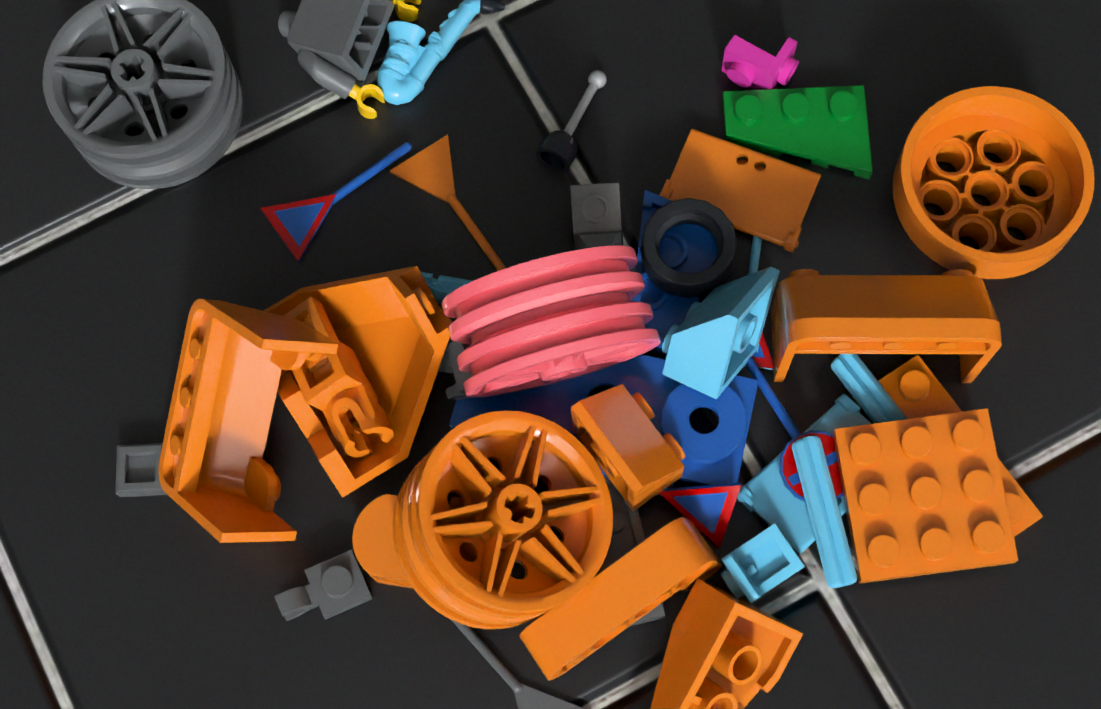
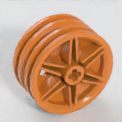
(431, 533)

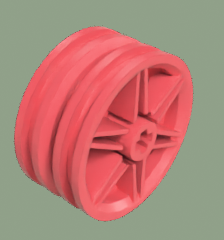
(550, 320)

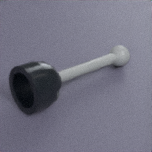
(558, 147)

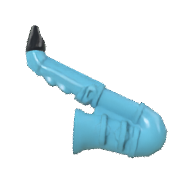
(409, 64)

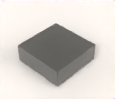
(138, 470)

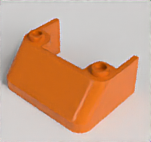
(884, 317)
(224, 414)

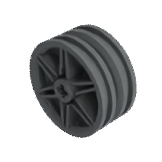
(143, 90)

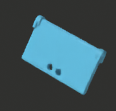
(775, 503)

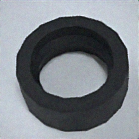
(696, 213)

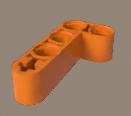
(620, 597)

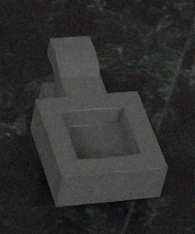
(333, 586)

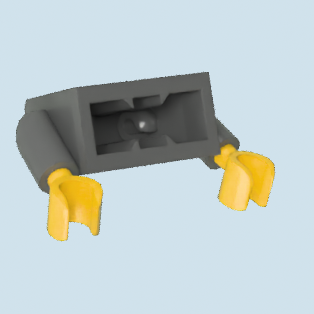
(340, 41)

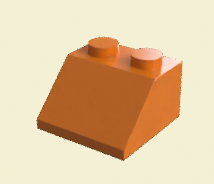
(627, 444)

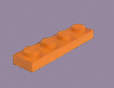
(922, 395)

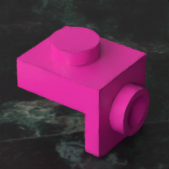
(756, 68)

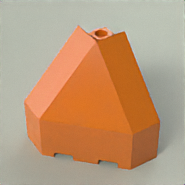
(400, 345)

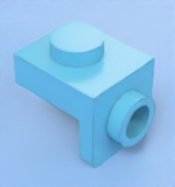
(760, 564)

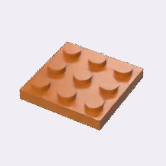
(924, 496)

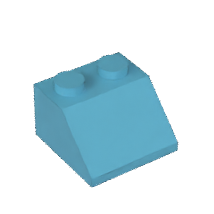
(720, 333)

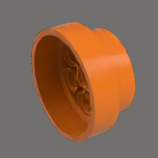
(1036, 150)

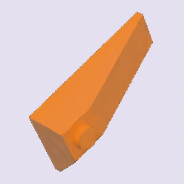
(721, 652)

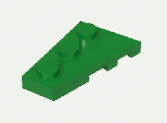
(807, 123)

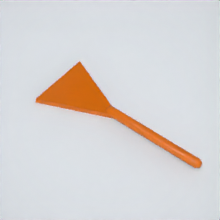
(433, 173)

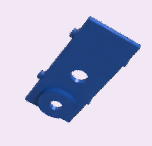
(708, 457)

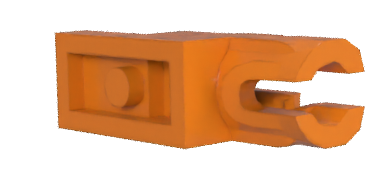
(340, 387)

